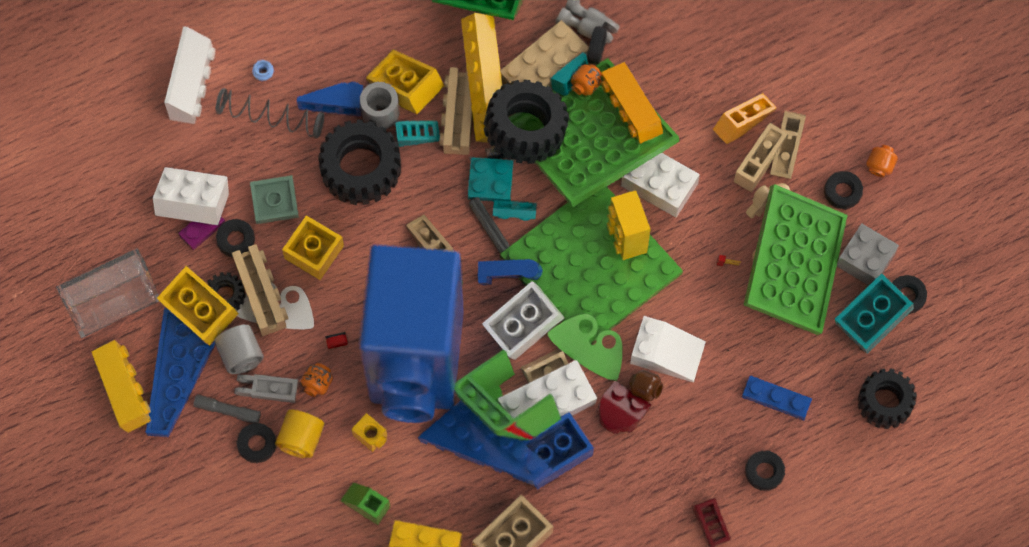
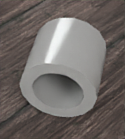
(382, 97)
(239, 349)

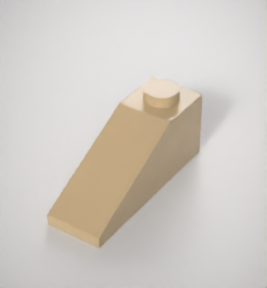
(786, 155)
(760, 157)
(427, 235)

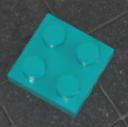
(490, 179)

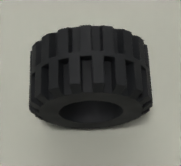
(887, 381)

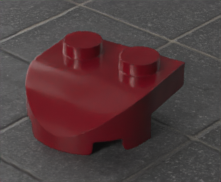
(620, 409)

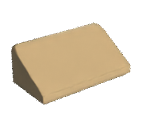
(544, 365)

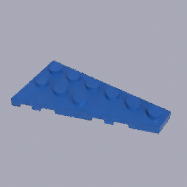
(177, 370)
(472, 440)

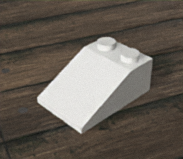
(667, 349)

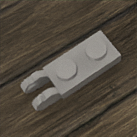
(268, 388)

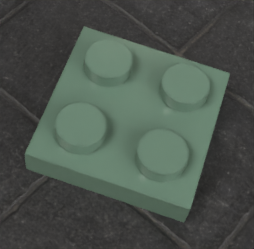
(274, 199)

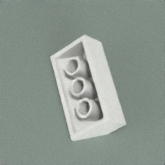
(189, 76)

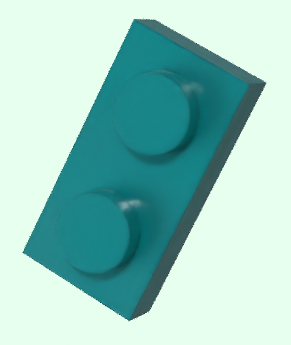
(515, 209)

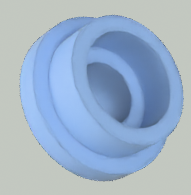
(263, 64)

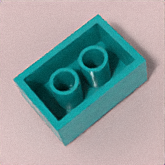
(874, 313)

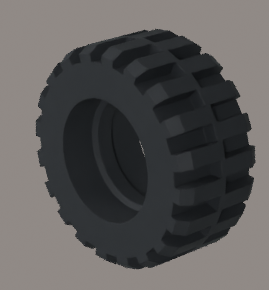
(530, 99)
(354, 137)

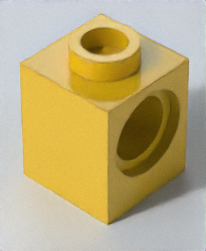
(366, 424)

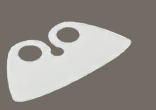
(299, 313)

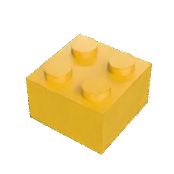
(313, 247)

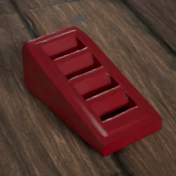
(704, 525)

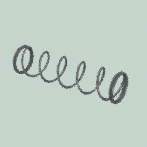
(316, 131)

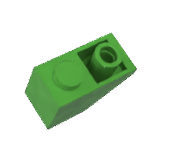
(366, 502)

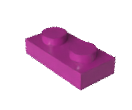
(196, 233)

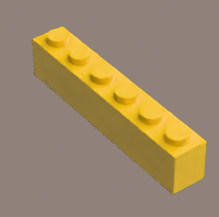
(482, 66)

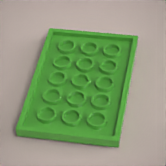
(795, 260)

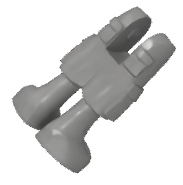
(591, 18)

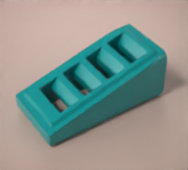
(561, 80)
(418, 139)

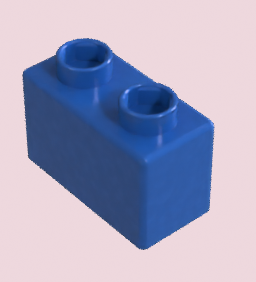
(412, 330)

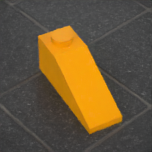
(743, 118)

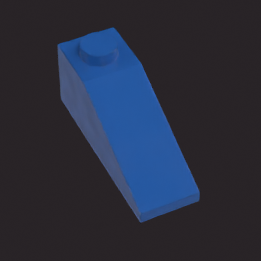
(336, 99)

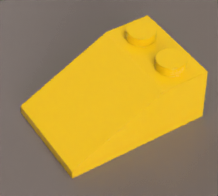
(411, 79)

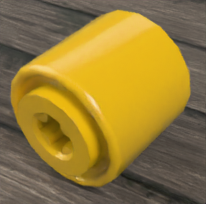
(299, 434)

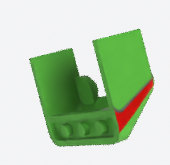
(481, 391)

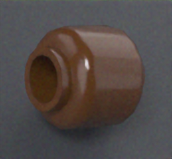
(646, 385)

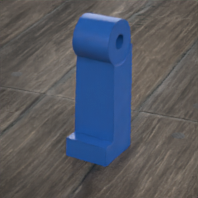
(508, 269)

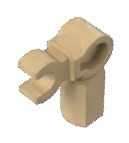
(760, 200)

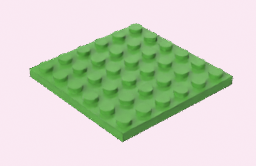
(595, 145)
(585, 271)

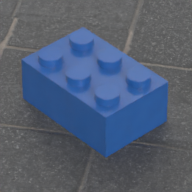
(561, 447)

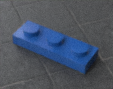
(776, 398)

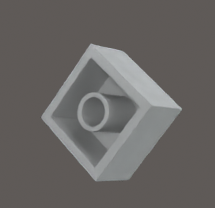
(867, 255)

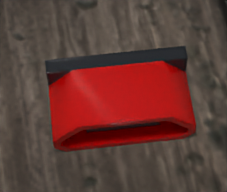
(336, 340)

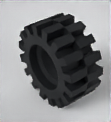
(232, 282)

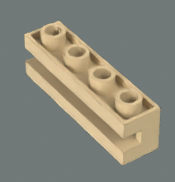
(458, 114)
(260, 291)

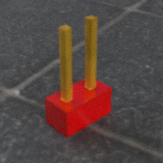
(722, 259)

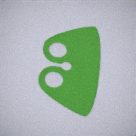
(577, 346)

